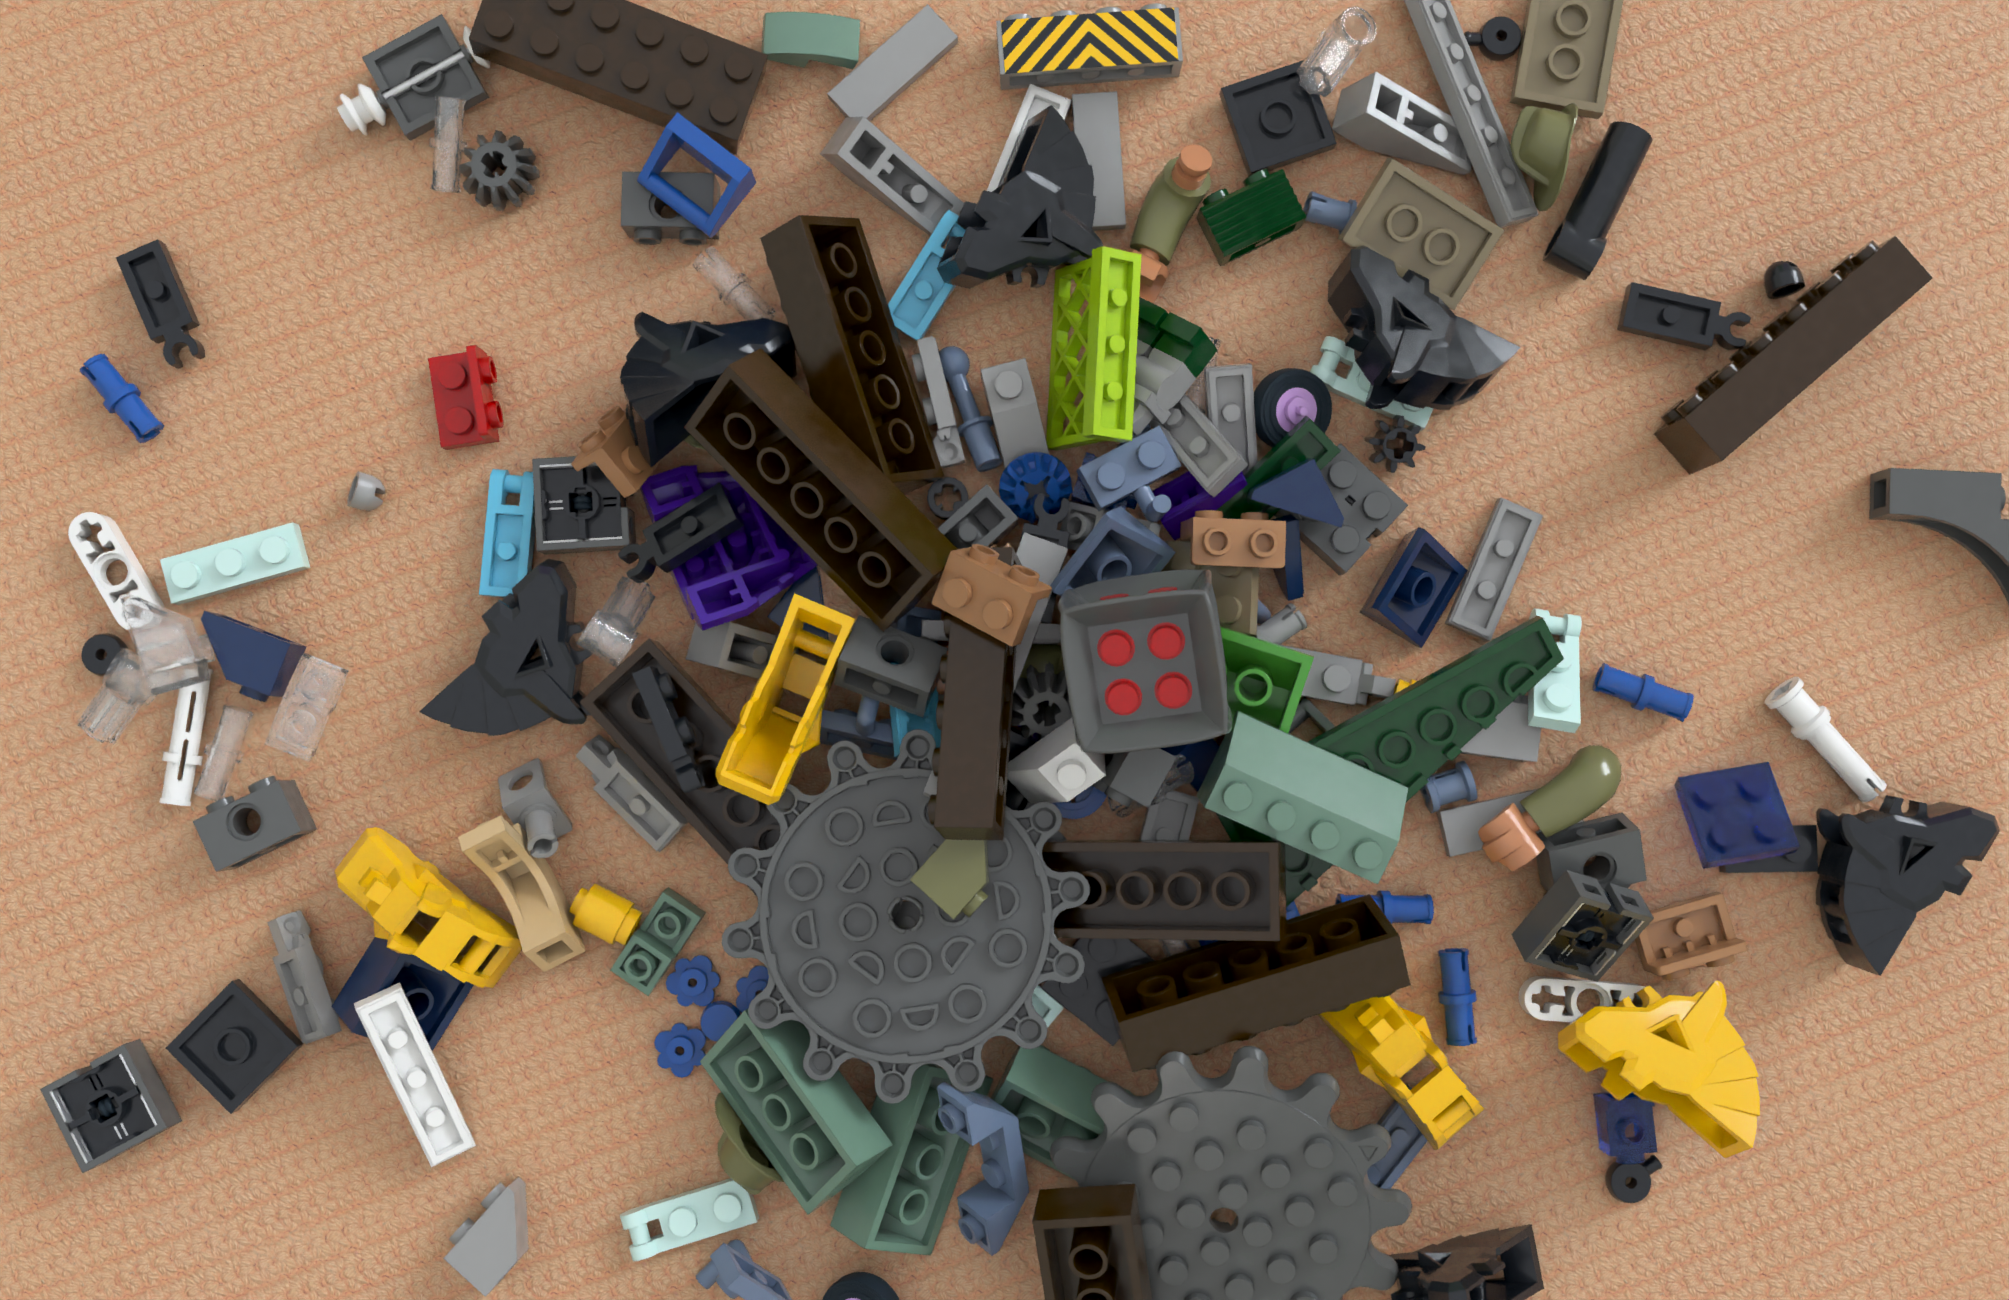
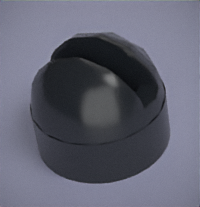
(1783, 279)

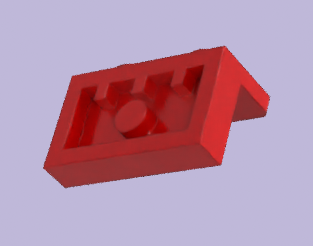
(465, 398)

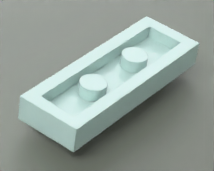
(235, 563)

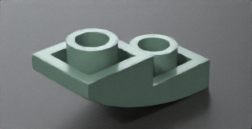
(807, 36)
(658, 941)

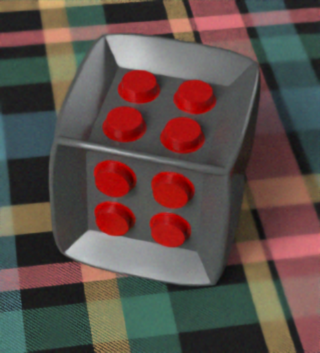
(1144, 662)

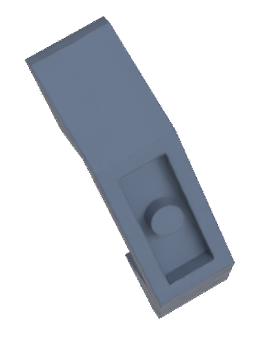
(994, 1203)

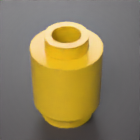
(605, 914)

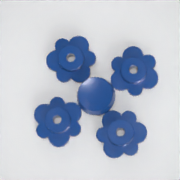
(715, 1017)

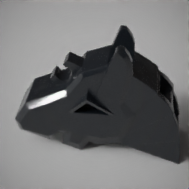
(1033, 218)
(1409, 337)
(673, 362)
(504, 684)
(1891, 866)
(1459, 1265)

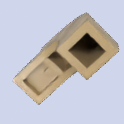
(528, 890)

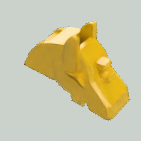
(768, 738)
(396, 884)
(1390, 1043)
(1676, 1056)

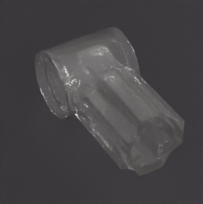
(1336, 51)
(615, 625)
(117, 700)

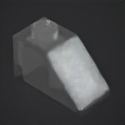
(166, 645)

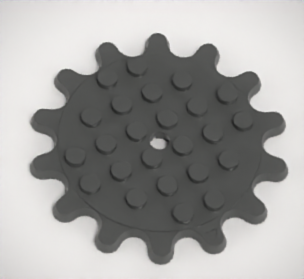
(888, 988)
(1247, 1149)

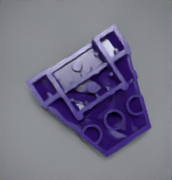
(738, 570)

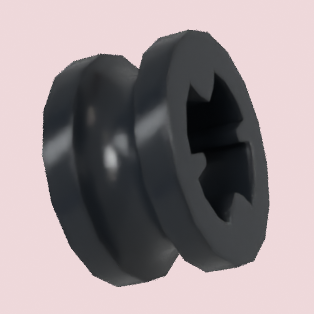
(937, 490)

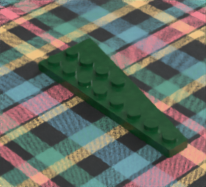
(1426, 725)

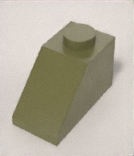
(956, 876)

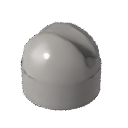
(363, 490)

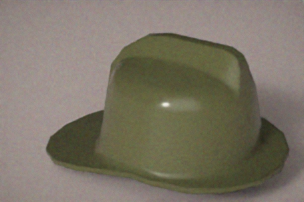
(1542, 149)
(740, 1153)

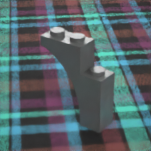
(1952, 503)

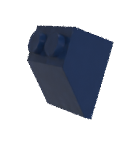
(431, 992)

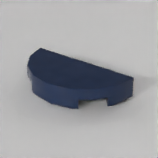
(1291, 576)

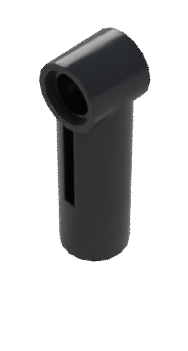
(1584, 230)

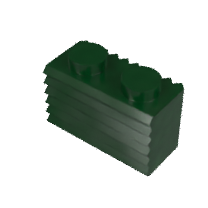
(1250, 216)

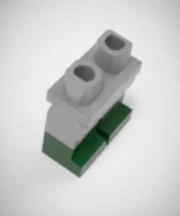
(1167, 362)

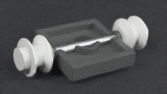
(411, 74)

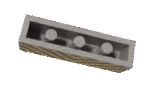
(1089, 47)

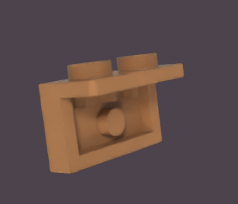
(615, 453)
(1240, 542)
(989, 592)
(1689, 936)

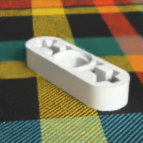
(111, 538)
(1555, 986)

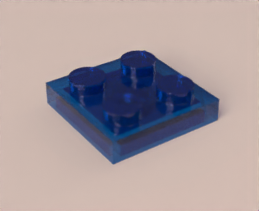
(1736, 815)

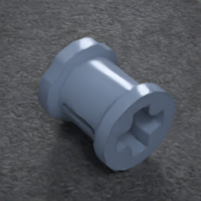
(1449, 787)

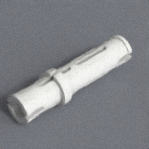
(174, 790)

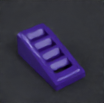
(1185, 500)

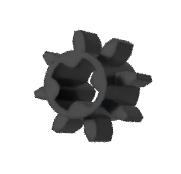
(1398, 455)

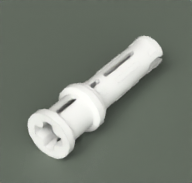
(1813, 724)

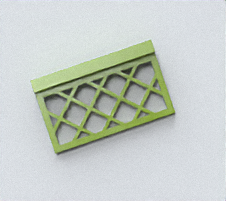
(1110, 338)

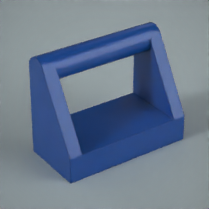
(685, 135)

